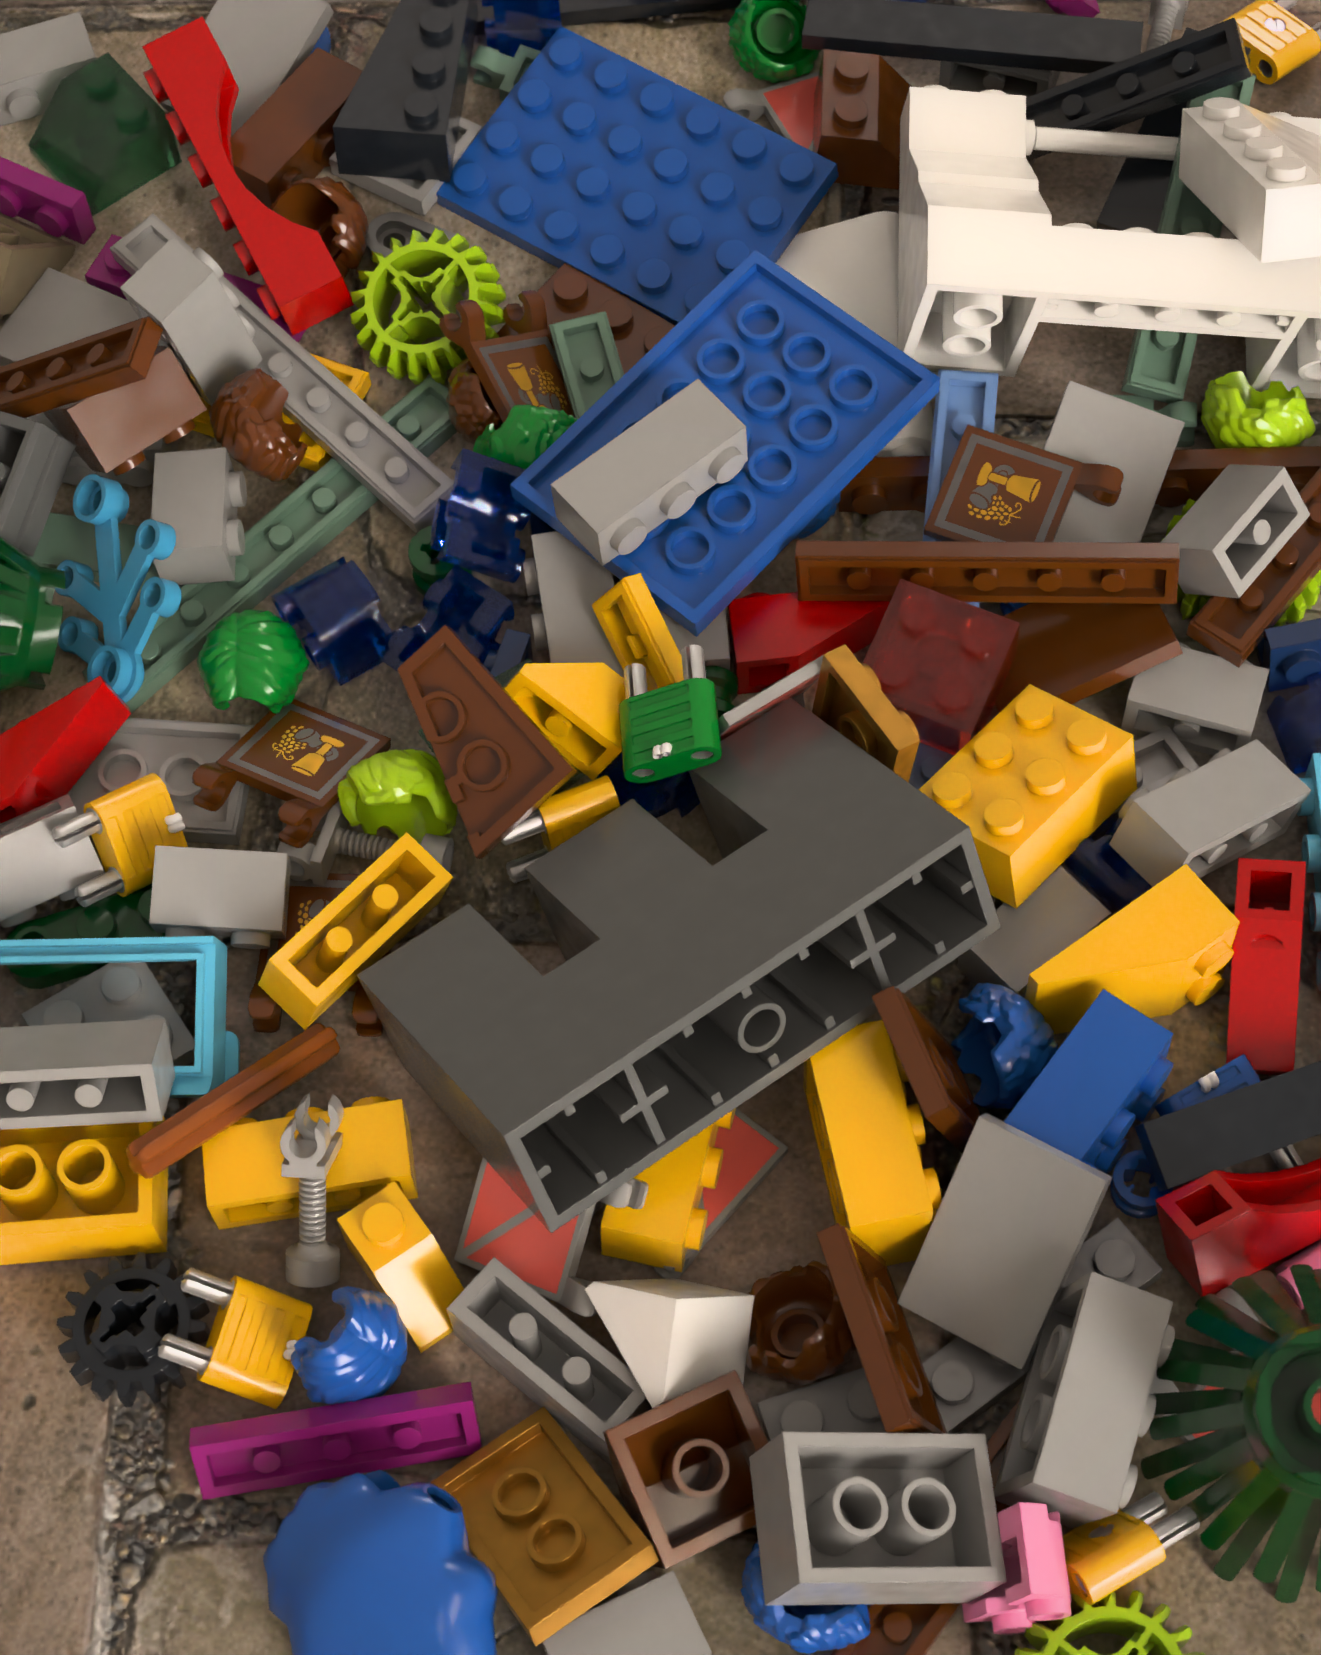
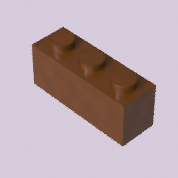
(293, 128)

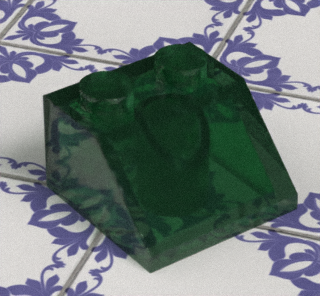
(104, 134)

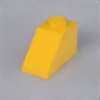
(574, 709)
(403, 1262)

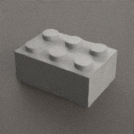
(1087, 1401)
(876, 1518)

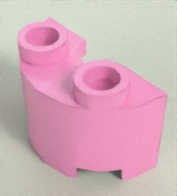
(1034, 1573)

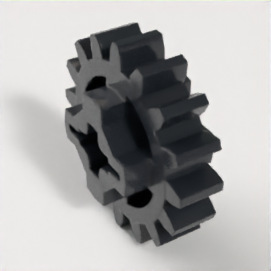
(113, 1345)

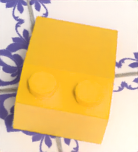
(1148, 954)

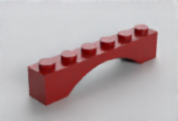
(291, 258)
(1239, 1223)

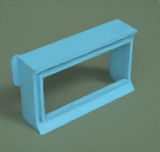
(215, 1048)

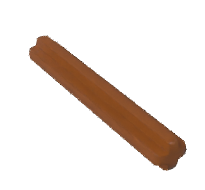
(231, 1101)

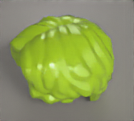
(1247, 418)
(399, 793)

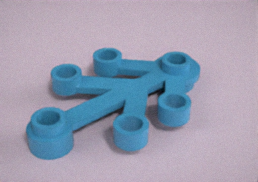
(119, 661)

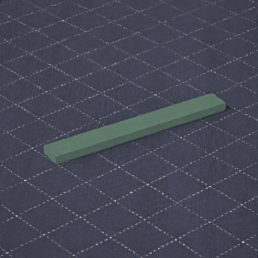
(284, 542)

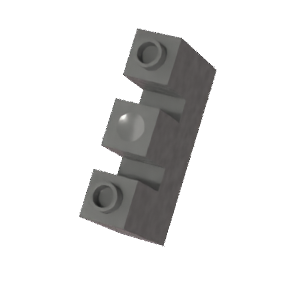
(683, 973)

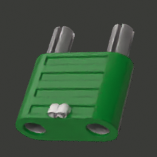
(669, 726)

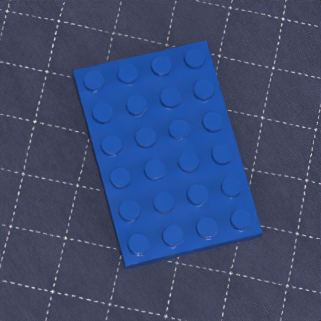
(632, 178)
(815, 409)

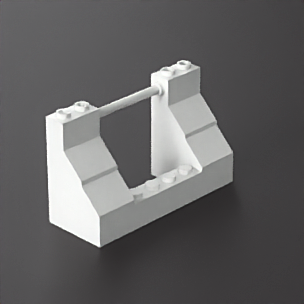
(990, 266)

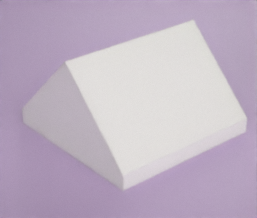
(674, 1331)

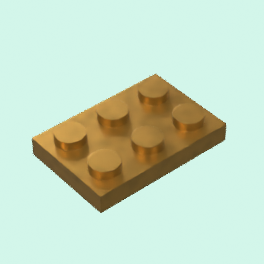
(855, 706)
(545, 1525)

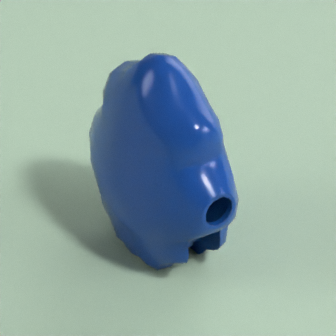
(379, 1572)

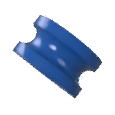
(1123, 1196)

